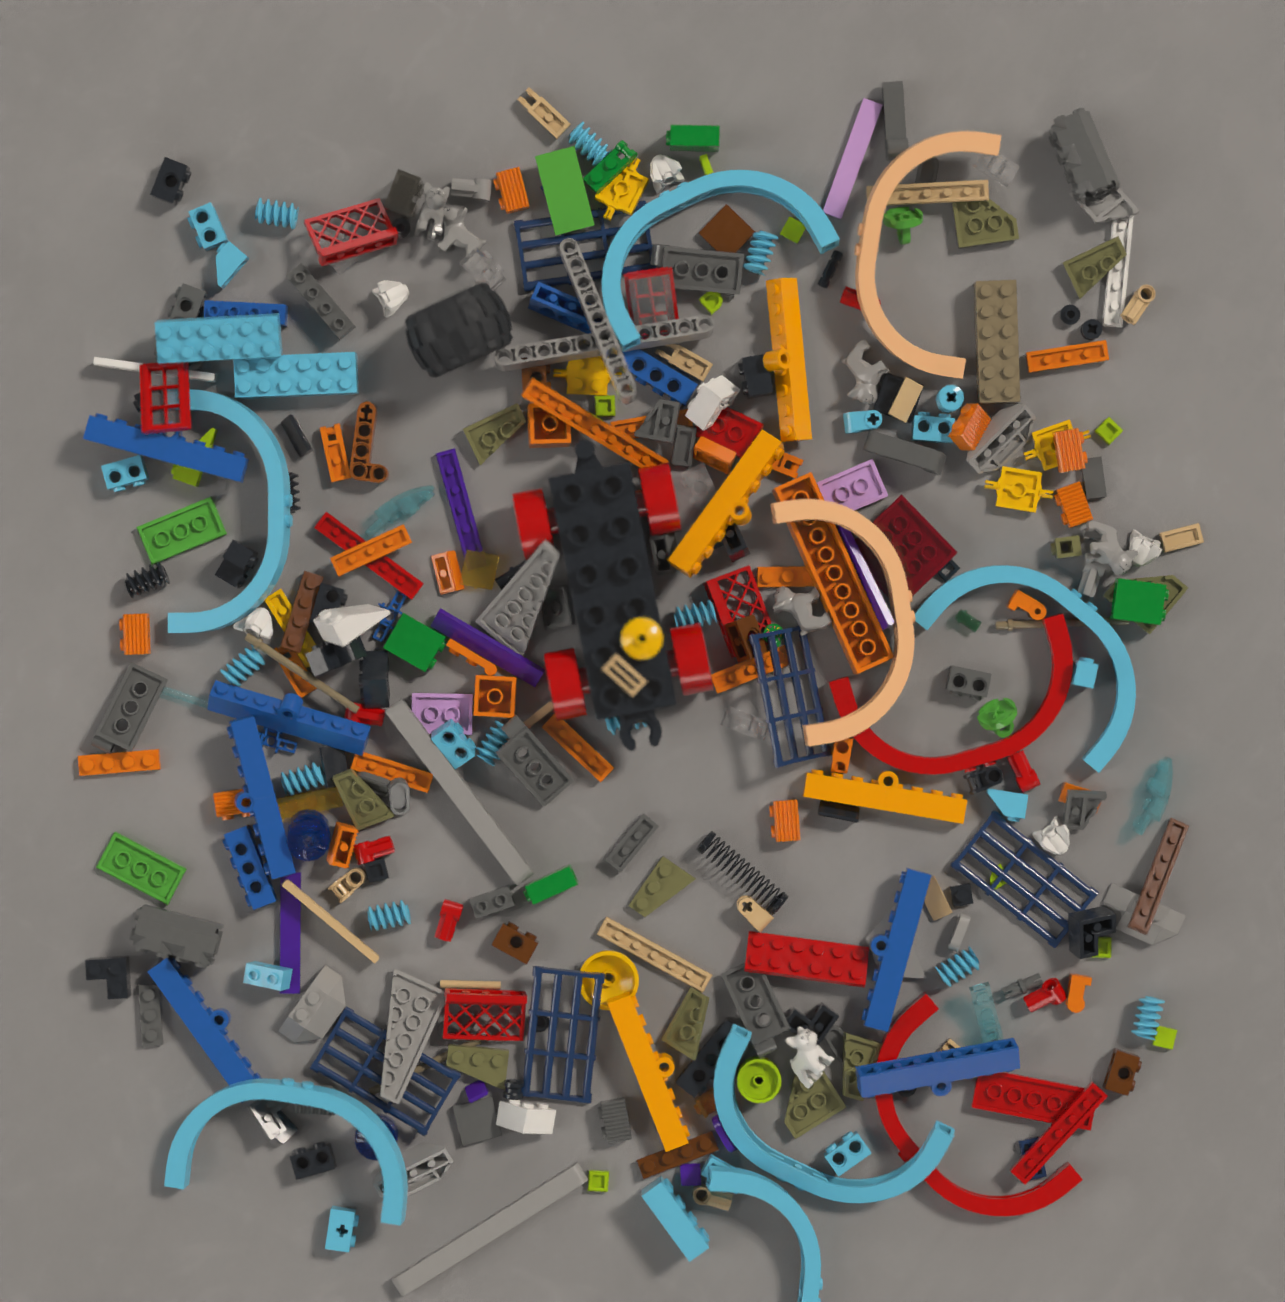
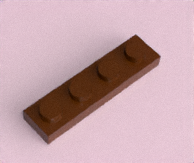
(301, 612)
(663, 1160)

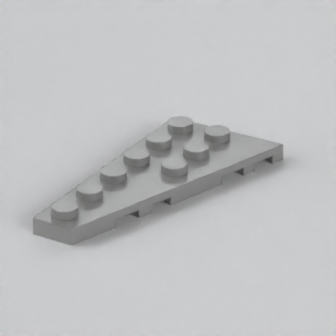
(517, 607)
(410, 1023)

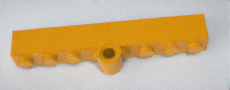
(788, 359)
(726, 504)
(883, 797)
(648, 1070)

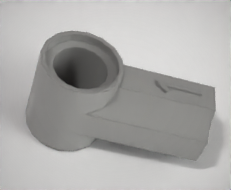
(476, 189)
(1090, 578)

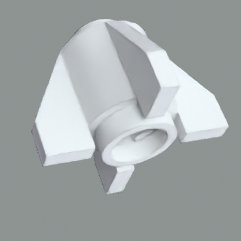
(664, 172)
(391, 295)
(1147, 548)
(256, 623)
(1053, 837)

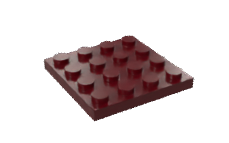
(916, 542)

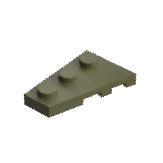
(1092, 265)
(491, 432)
(360, 800)
(660, 886)
(687, 1025)
(856, 1052)
(480, 1062)

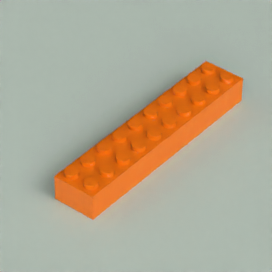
(836, 581)

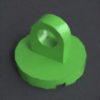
(903, 219)
(997, 715)

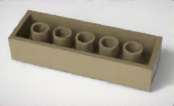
(996, 342)

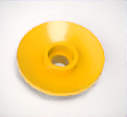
(653, 638)

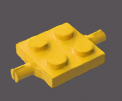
(623, 191)
(586, 376)
(1044, 444)
(1018, 489)

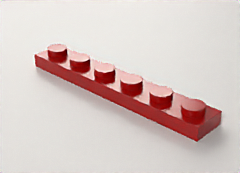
(383, 566)
(1058, 1133)

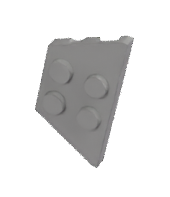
(1109, 208)
(913, 967)

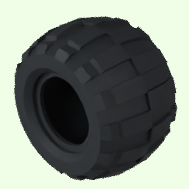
(458, 329)

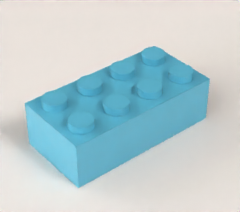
(675, 1218)

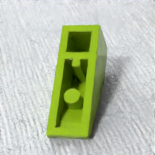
(189, 475)

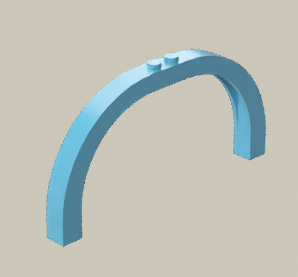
(684, 196)
(278, 518)
(1125, 699)
(305, 1093)
(799, 1174)
(751, 1183)

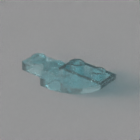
(405, 502)
(1160, 789)
(985, 1013)

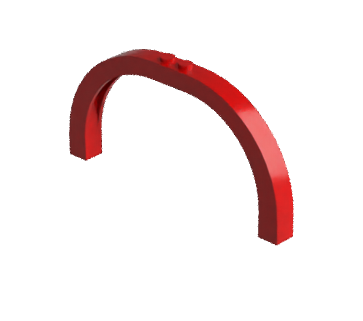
(967, 760)
(1005, 1205)

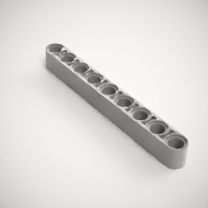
(598, 329)

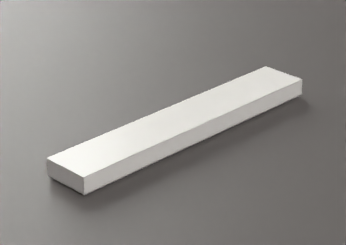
(1117, 277)
(133, 366)

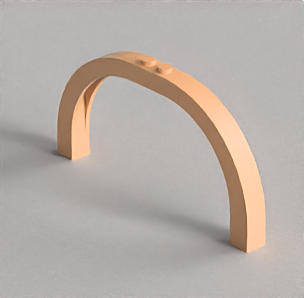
(869, 240)
(900, 608)

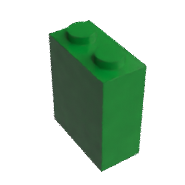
(693, 138)
(1139, 601)
(415, 643)
(550, 884)

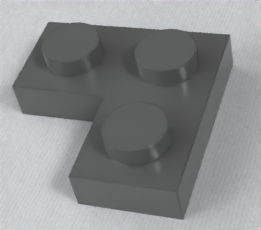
(266, 1117)

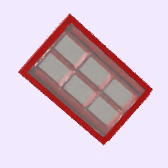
(651, 297)
(165, 397)

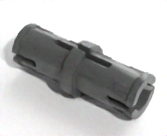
(1022, 986)

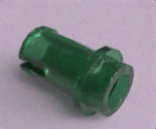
(967, 620)

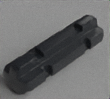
(830, 269)

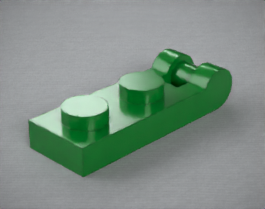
(610, 167)

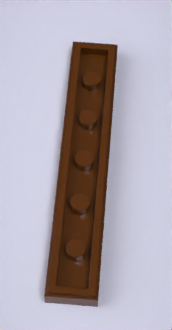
(1158, 876)

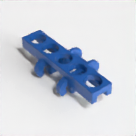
(390, 608)
(277, 741)

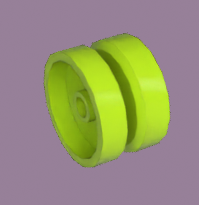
(766, 1088)

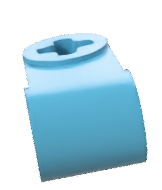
(857, 421)

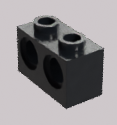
(322, 602)
(314, 1166)

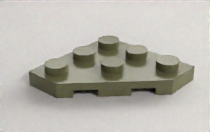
(983, 223)
(1175, 587)
(812, 1105)

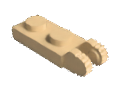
(545, 114)
(687, 361)

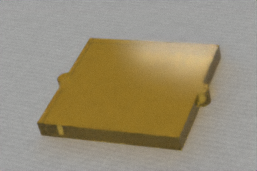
(479, 569)

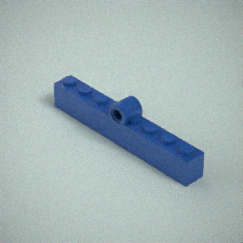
(165, 448)
(289, 717)
(262, 797)
(897, 949)
(202, 1021)
(938, 1068)

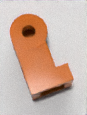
(1033, 608)
(841, 755)
(1075, 992)

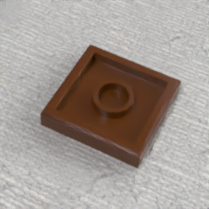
(726, 231)

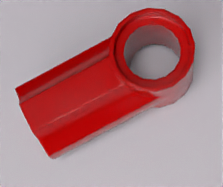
(850, 299)
(370, 716)
(1025, 776)
(369, 850)
(450, 915)
(1051, 992)

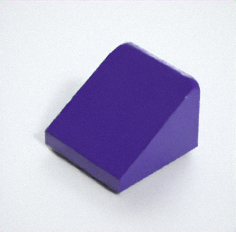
(476, 1090)
(690, 1174)

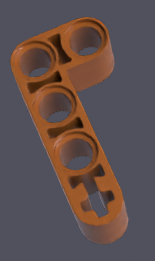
(367, 441)

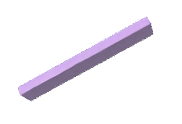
(852, 158)

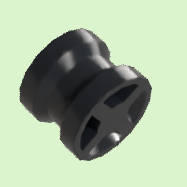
(1088, 331)
(513, 1089)

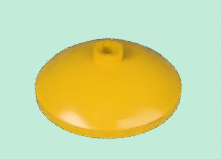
(619, 966)

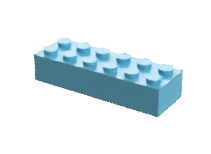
(218, 338)
(296, 375)

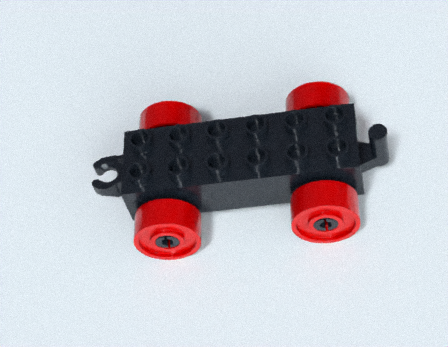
(611, 586)

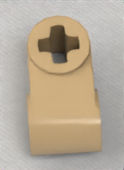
(346, 886)
(756, 914)

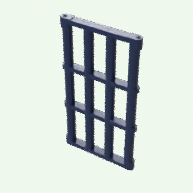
(603, 233)
(778, 677)
(1015, 859)
(554, 1014)
(363, 1070)

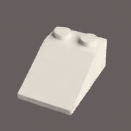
(347, 623)

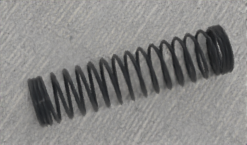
(705, 844)

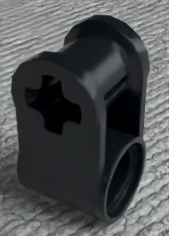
(982, 779)

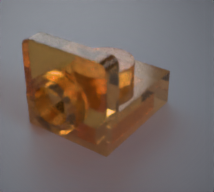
(705, 1103)

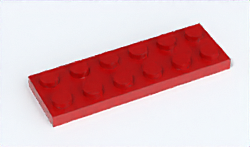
(806, 959)
(1025, 1097)

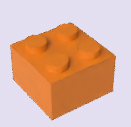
(546, 429)
(495, 696)

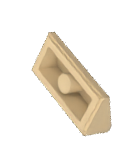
(905, 400)
(936, 901)

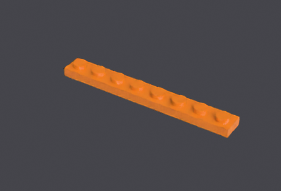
(591, 425)

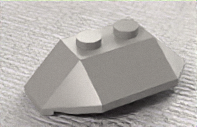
(1002, 439)
(1122, 903)
(316, 1008)
(424, 1166)

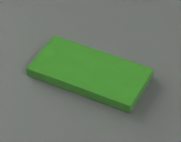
(564, 190)
(181, 530)
(141, 868)

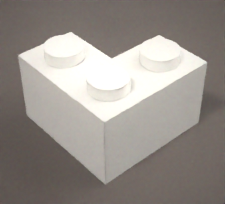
(710, 401)
(526, 1117)

